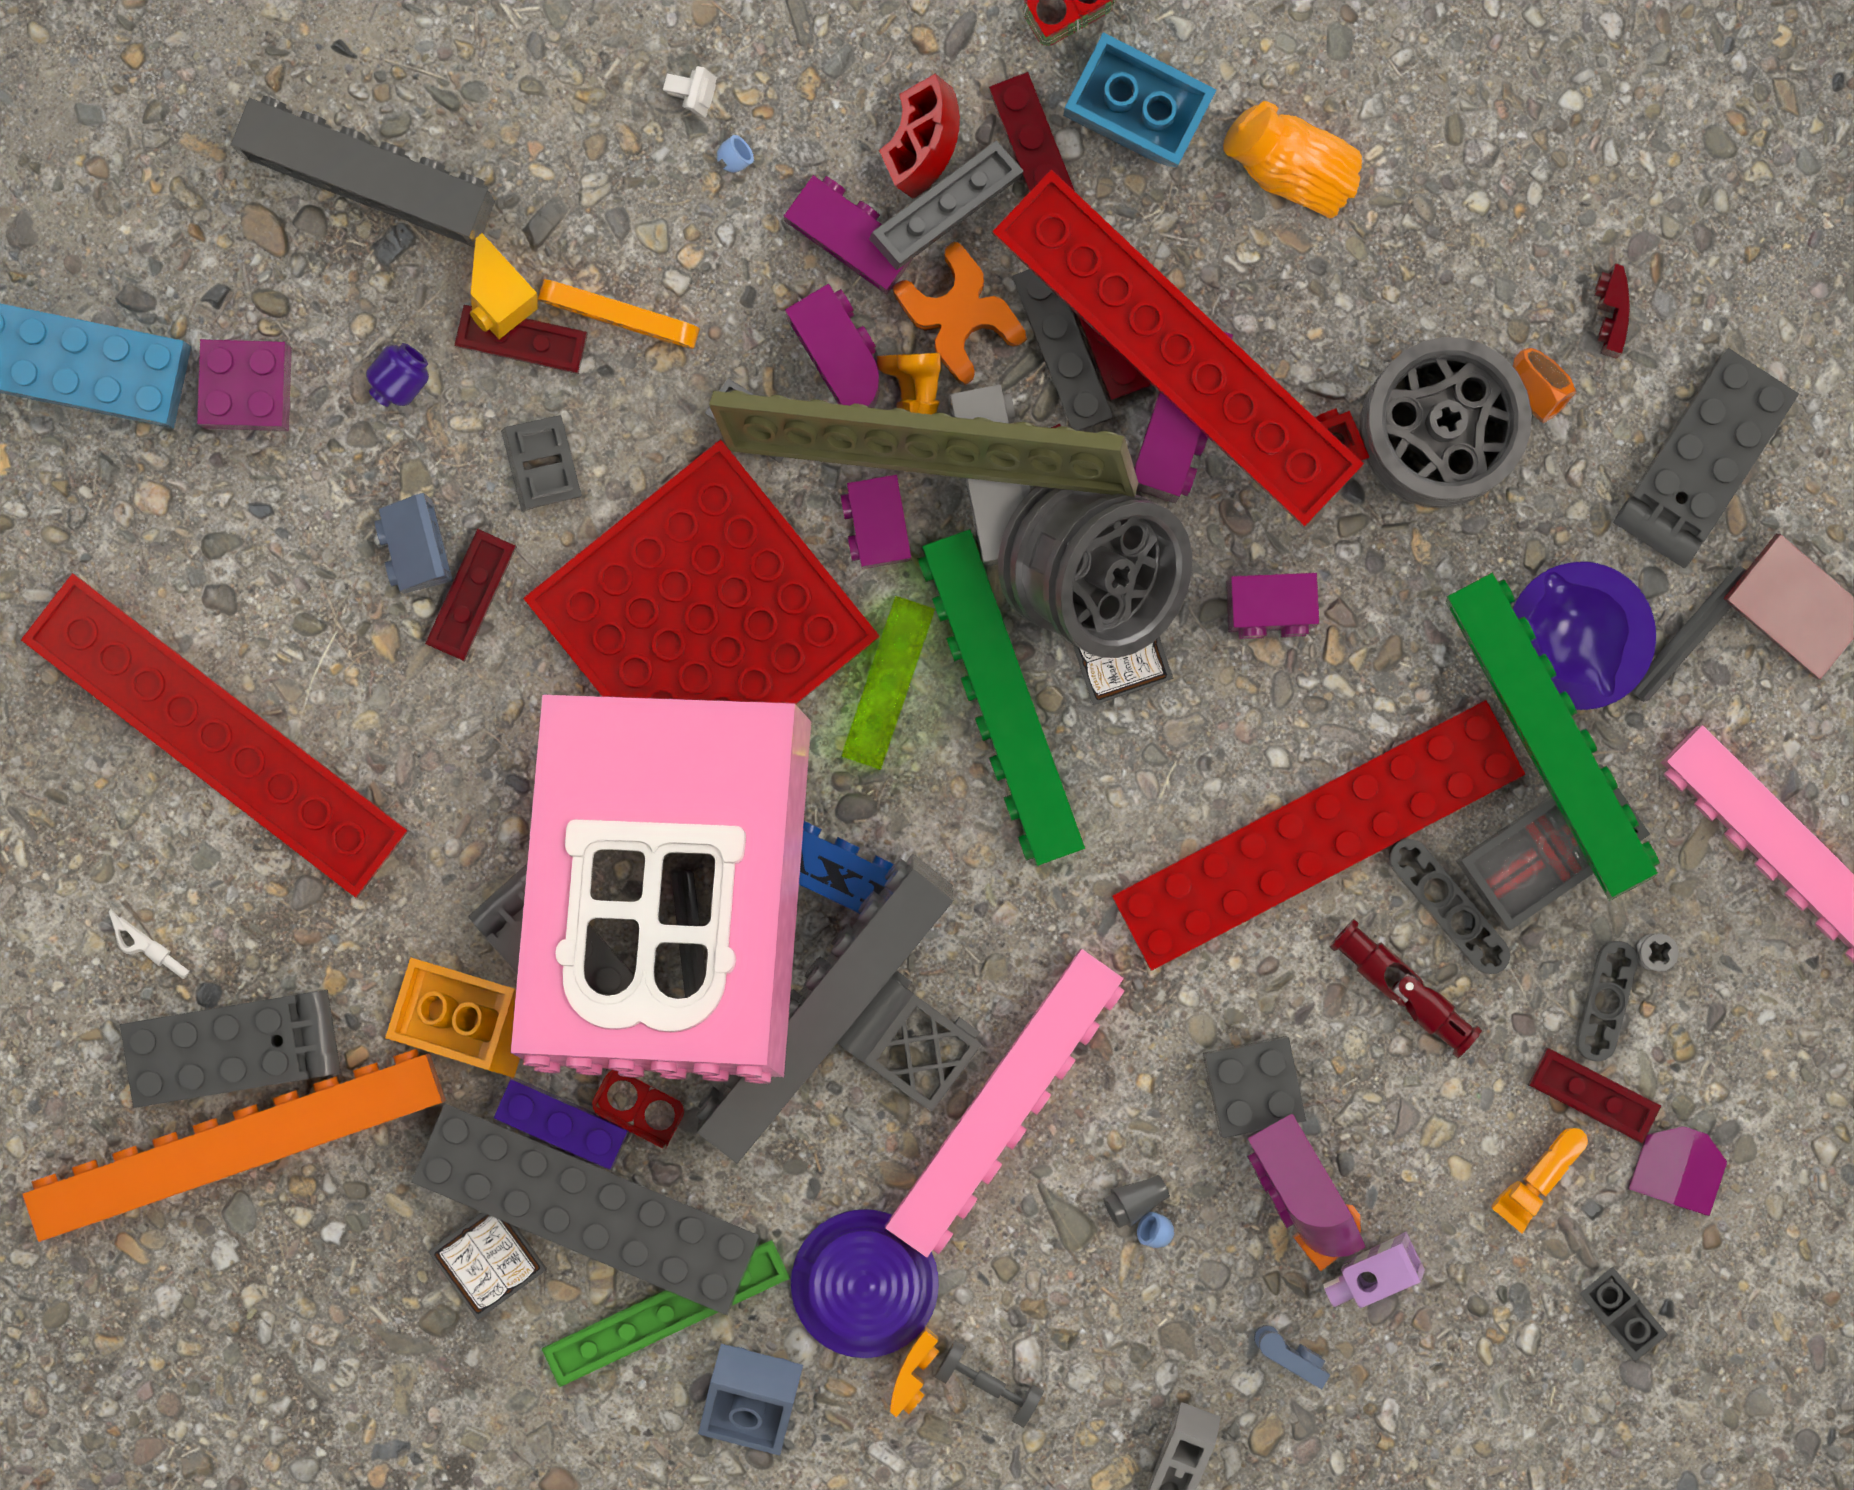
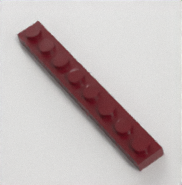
(1037, 155)

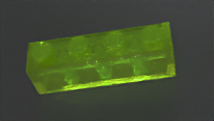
(888, 683)

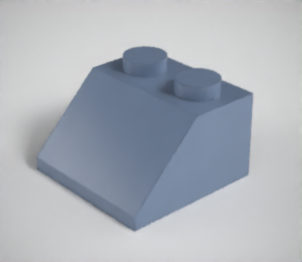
(413, 544)
(750, 1399)

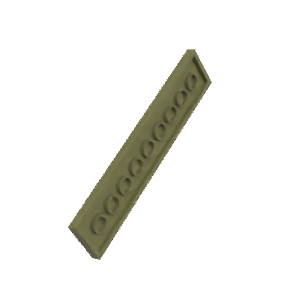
(925, 443)

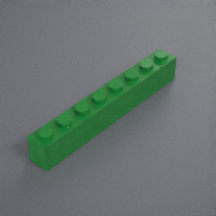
(1002, 697)
(1552, 737)

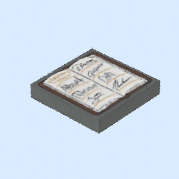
(1124, 675)
(487, 1262)

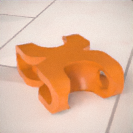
(959, 313)

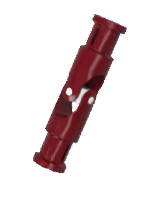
(1424, 1004)

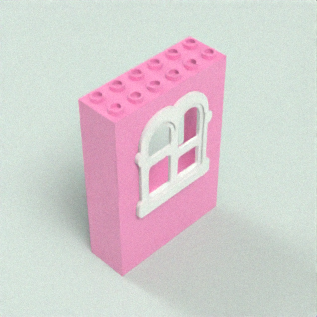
(659, 784)

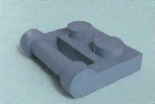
(1301, 1362)

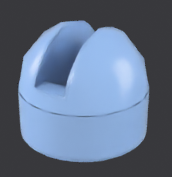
(735, 154)
(1155, 1230)

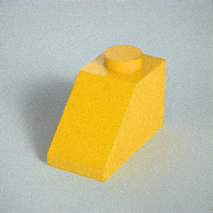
(498, 291)

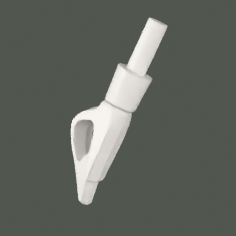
(151, 948)

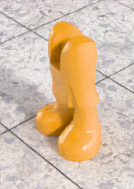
(917, 379)

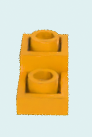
(907, 1385)

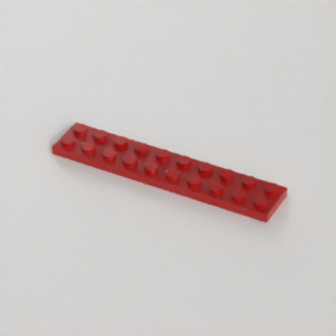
(1177, 348)
(214, 735)
(1318, 835)

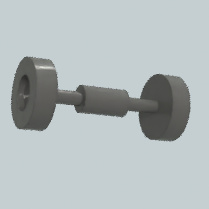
(989, 1384)

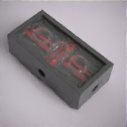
(1529, 863)

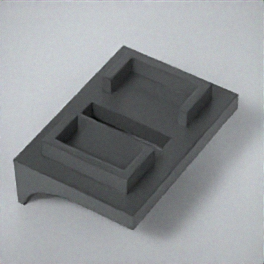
(545, 483)

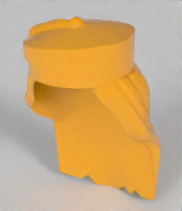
(1295, 158)

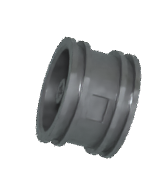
(1445, 401)
(1095, 568)

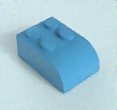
(1138, 101)

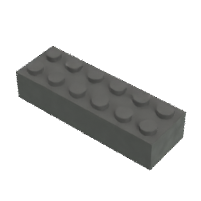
(363, 172)

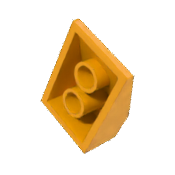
(455, 1017)

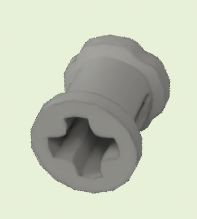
(1669, 953)

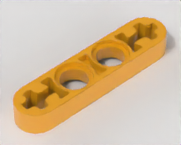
(618, 314)

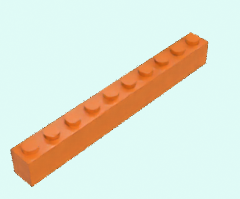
(233, 1147)

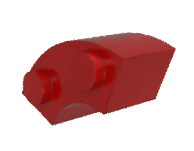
(924, 137)

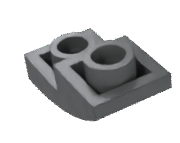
(1623, 1314)

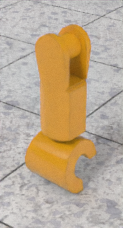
(1522, 1202)

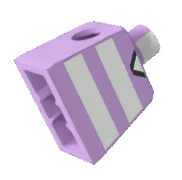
(1393, 1264)

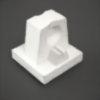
(695, 91)

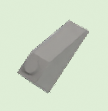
(1185, 1449)

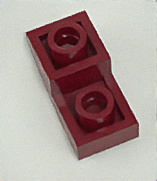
(1614, 298)

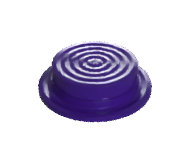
(1591, 629)
(862, 1285)

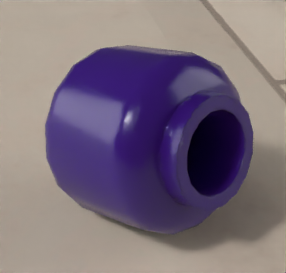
(397, 375)

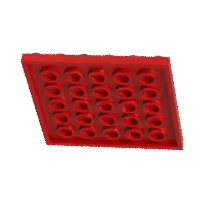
(702, 598)

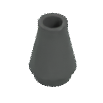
(1133, 1201)

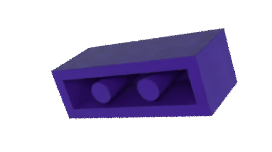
(561, 1123)

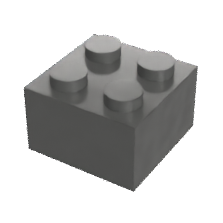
(1253, 1086)

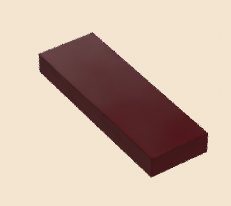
(527, 342)
(471, 595)
(1594, 1095)

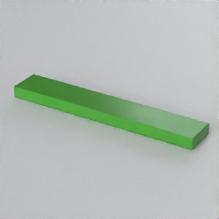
(651, 1321)

